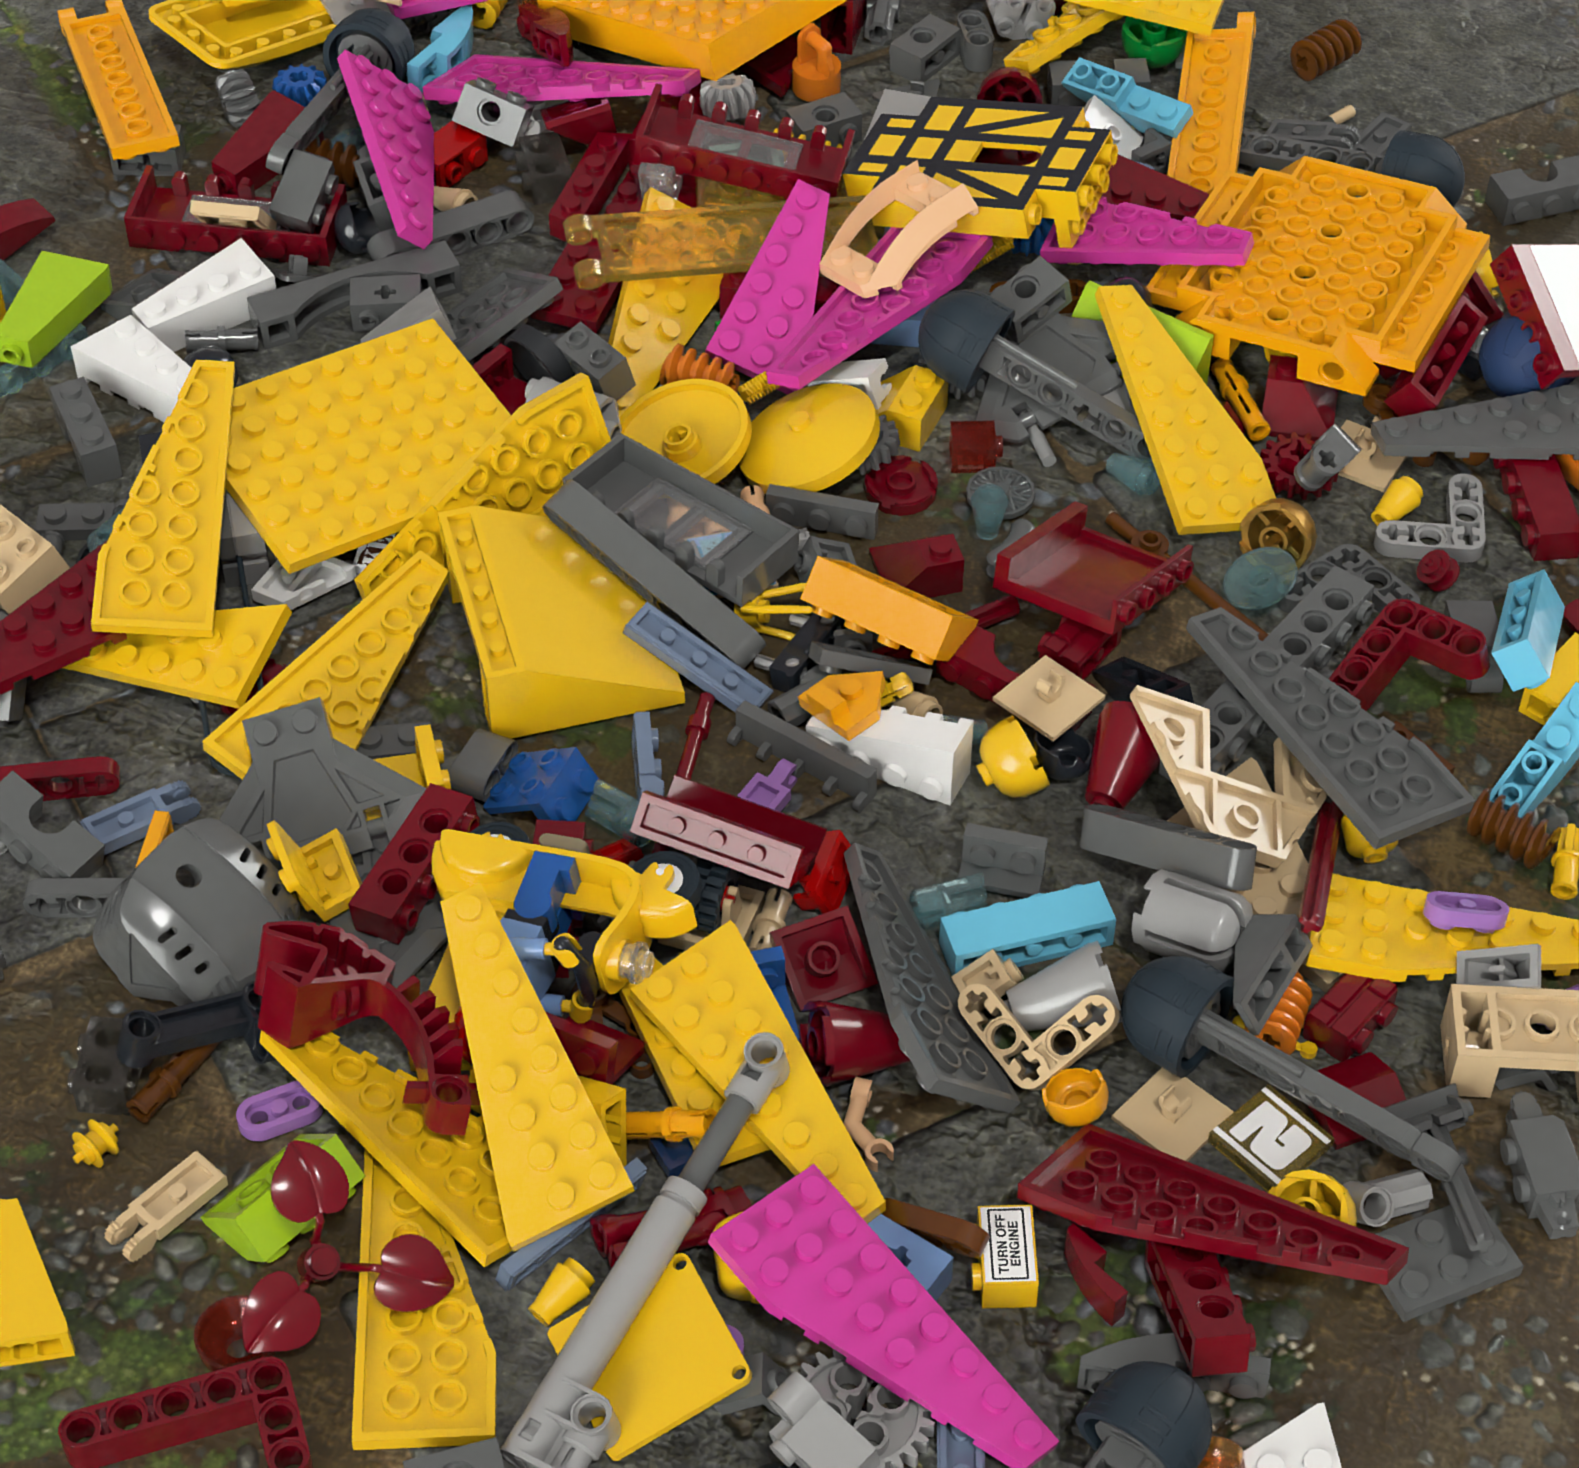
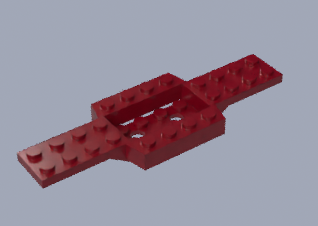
(586, 195)

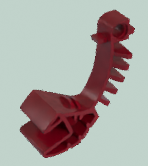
(327, 978)

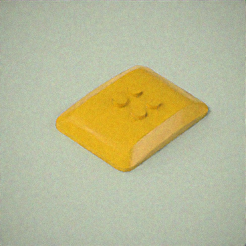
(246, 33)

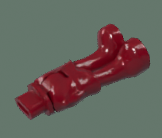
(613, 1231)

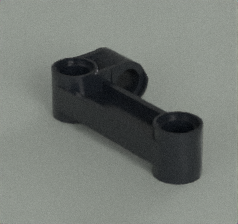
(192, 1025)

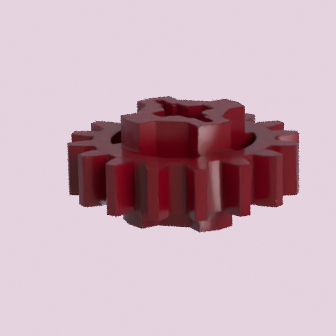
(1281, 460)

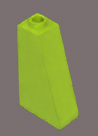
(51, 305)

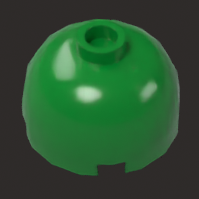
(1152, 41)

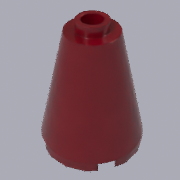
(1120, 756)
(848, 1041)

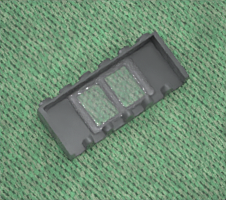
(690, 520)

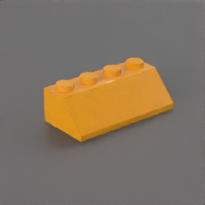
(886, 609)

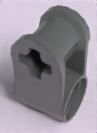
(1326, 458)

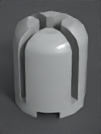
(1191, 920)

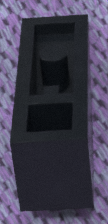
(1125, 674)

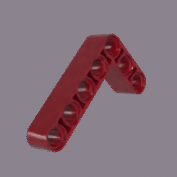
(1408, 630)
(201, 1418)

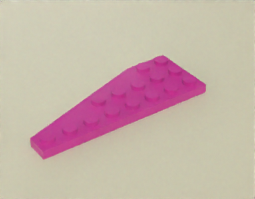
(852, 322)
(837, 1280)

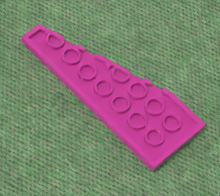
(546, 80)
(398, 142)

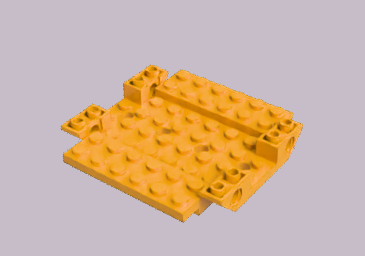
(1370, 290)

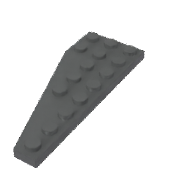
(921, 992)

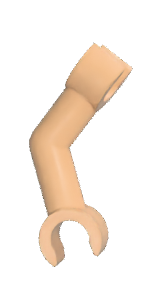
(859, 1101)

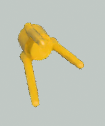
(759, 610)

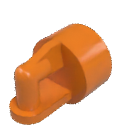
(815, 69)

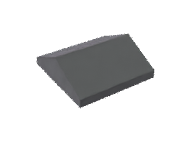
(121, 302)

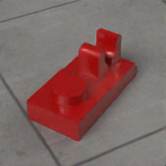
(829, 876)

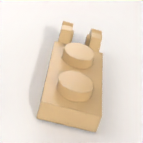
(166, 1205)

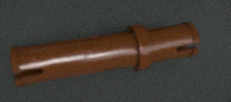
(166, 1081)

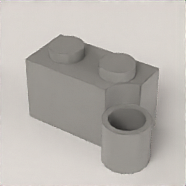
(814, 1432)

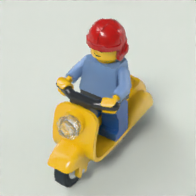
(549, 885)

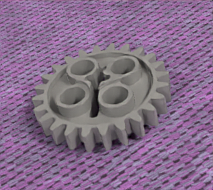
(898, 1431)

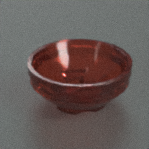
(218, 1329)

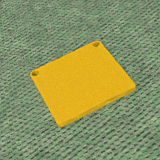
(669, 1362)

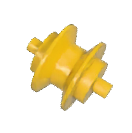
(95, 1143)

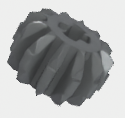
(237, 96)

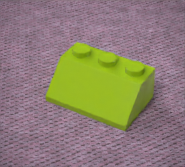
(247, 1214)

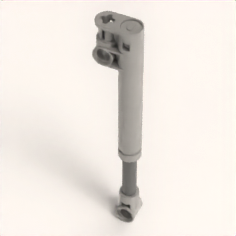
(556, 1418)

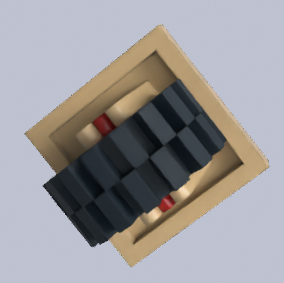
(720, 902)

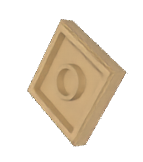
(232, 215)

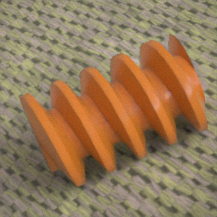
(687, 366)
(1288, 1017)

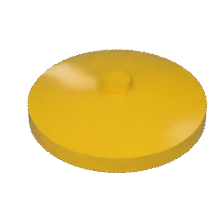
(692, 424)
(811, 438)

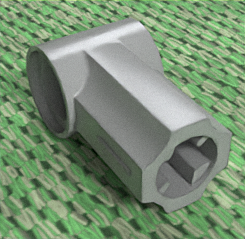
(1390, 1196)

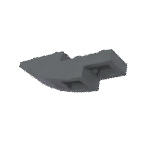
(1165, 1349)

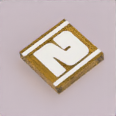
(1270, 1138)

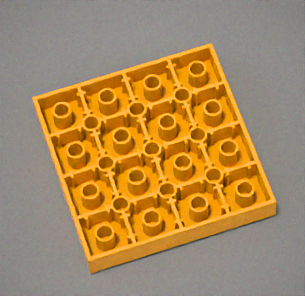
(689, 33)

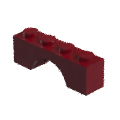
(979, 669)

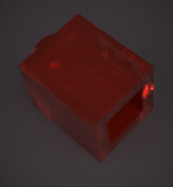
(973, 446)

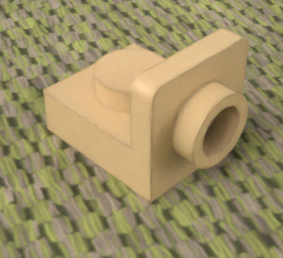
(989, 971)

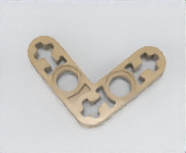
(1041, 1048)

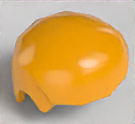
(1076, 1096)

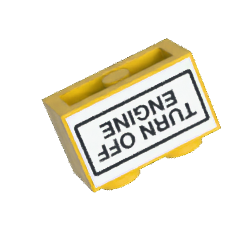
(1008, 1264)

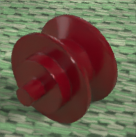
(1438, 570)

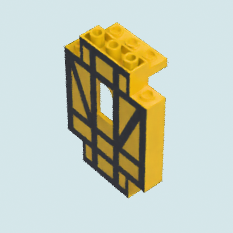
(1010, 198)

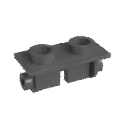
(1435, 1106)

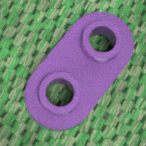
(1465, 910)
(279, 1111)

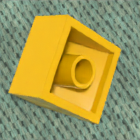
(915, 404)

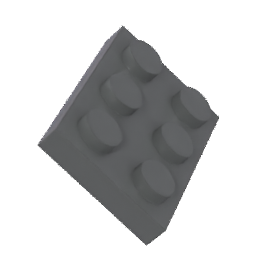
(1442, 1265)

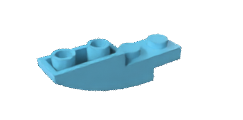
(449, 46)
(1132, 102)
(1544, 760)

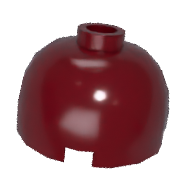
(1010, 85)

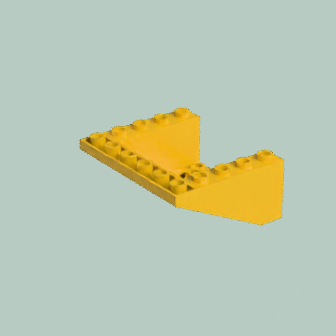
(547, 625)

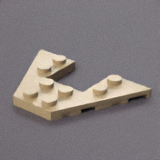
(1222, 803)

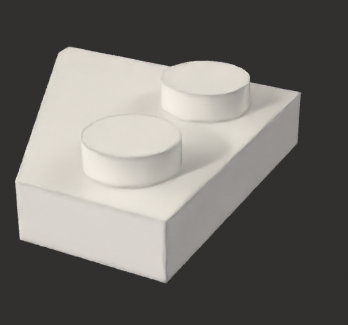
(301, 586)
(1297, 1444)

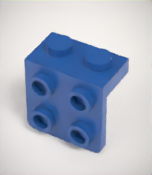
(548, 782)

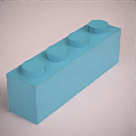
(1528, 631)
(1029, 927)

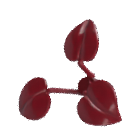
(278, 1310)

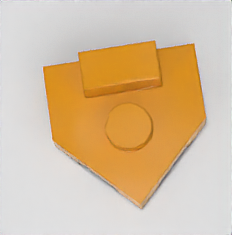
(846, 701)

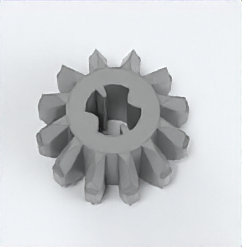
(731, 89)

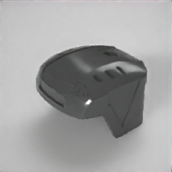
(216, 918)

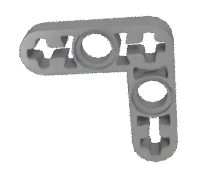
(1447, 535)

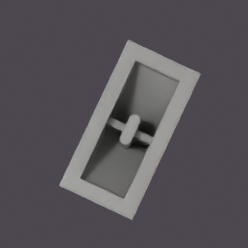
(1501, 966)

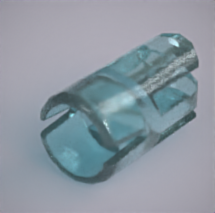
(614, 811)
(947, 898)

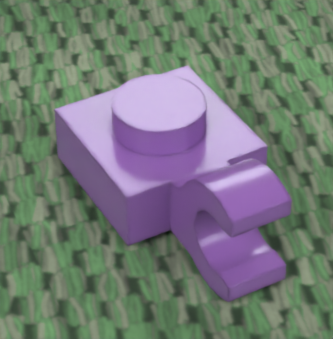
(772, 790)

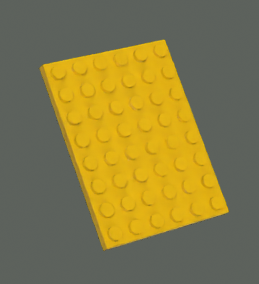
(355, 441)

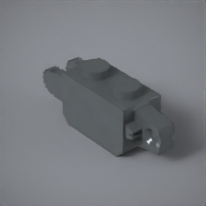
(1542, 1165)

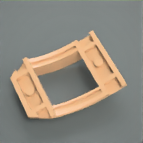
(938, 214)

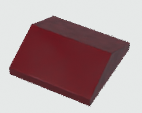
(823, 958)
(1366, 1077)

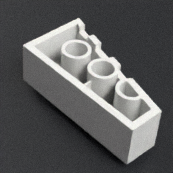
(206, 296)
(133, 365)
(911, 751)

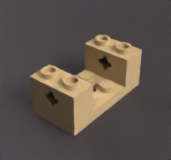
(1493, 1030)

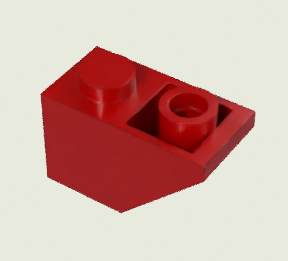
(457, 153)

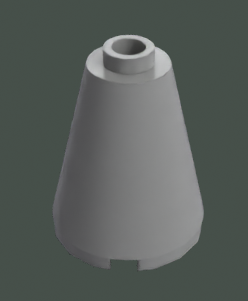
(1060, 987)

